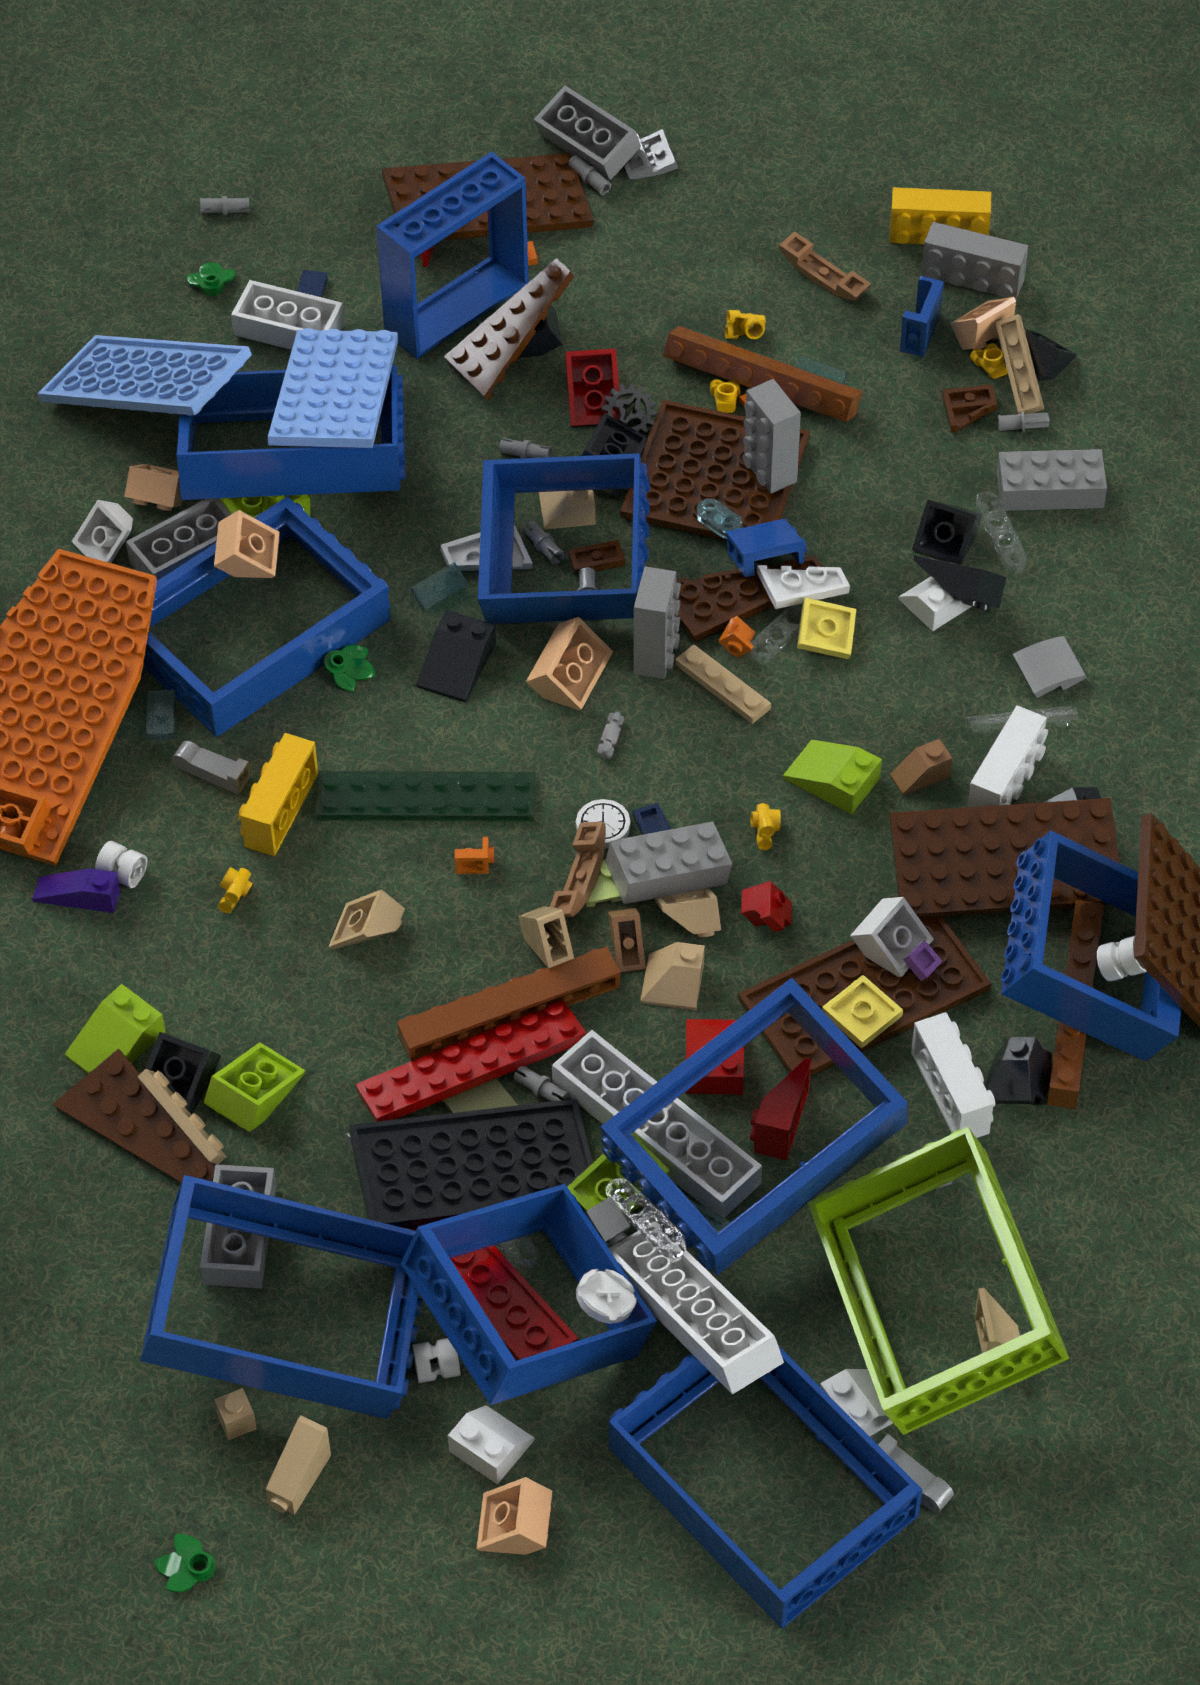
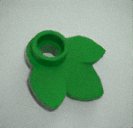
(210, 278)
(352, 666)
(181, 1564)

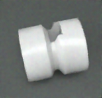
(128, 864)
(1118, 959)
(447, 1360)

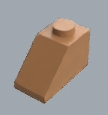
(922, 768)
(627, 939)

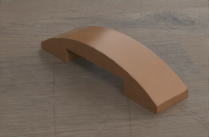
(820, 271)
(585, 869)

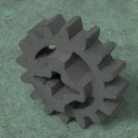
(637, 415)

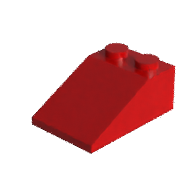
(589, 380)
(726, 1077)
(780, 1113)

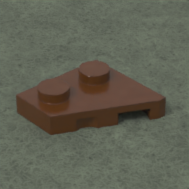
(968, 405)

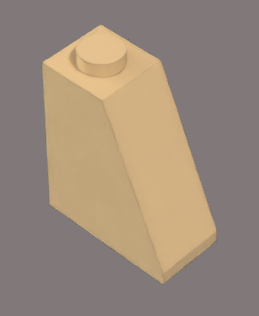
(547, 935)
(298, 1466)

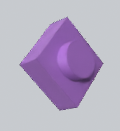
(922, 960)

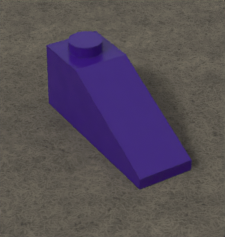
(80, 889)

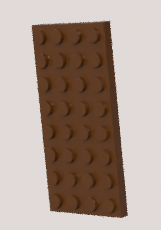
(552, 192)
(968, 856)
(830, 973)

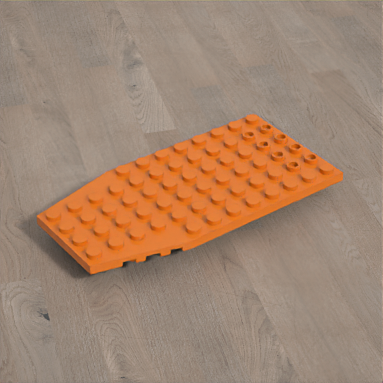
(65, 684)

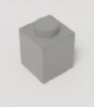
(608, 1221)

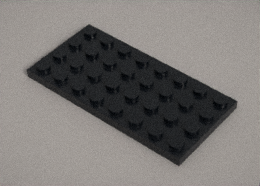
(466, 1160)

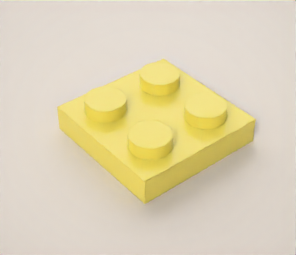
(826, 628)
(862, 1011)

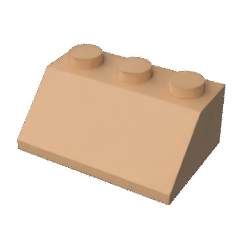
(570, 664)

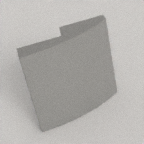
(652, 157)
(1049, 665)

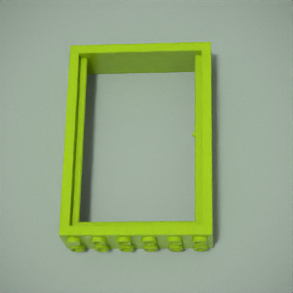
(893, 1186)

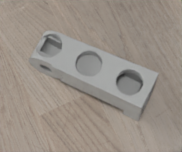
(212, 767)
(935, 1491)

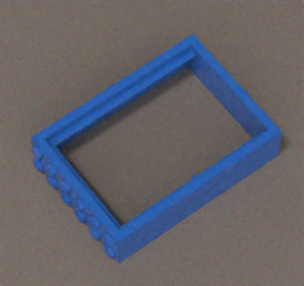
(286, 470)
(291, 662)
(306, 1227)
(723, 1248)
(831, 1425)

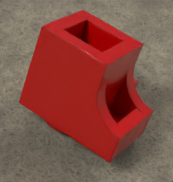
(767, 906)

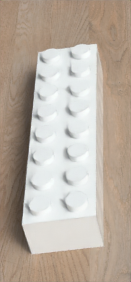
(691, 1148)
(699, 1312)

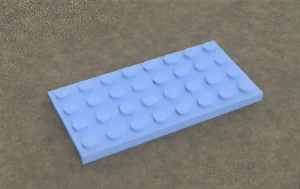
(145, 374)
(333, 388)

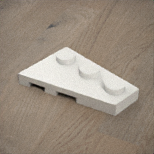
(466, 553)
(791, 587)

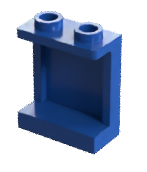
(920, 326)
(763, 542)

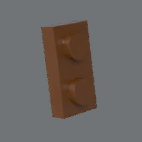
(597, 556)

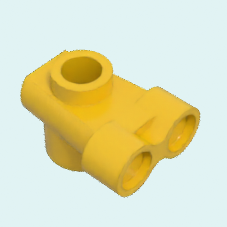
(744, 324)
(991, 360)
(725, 395)
(766, 823)
(237, 885)

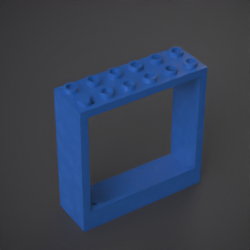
(481, 187)
(550, 474)
(1057, 995)
(468, 1326)

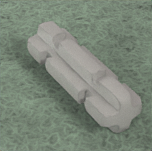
(610, 735)

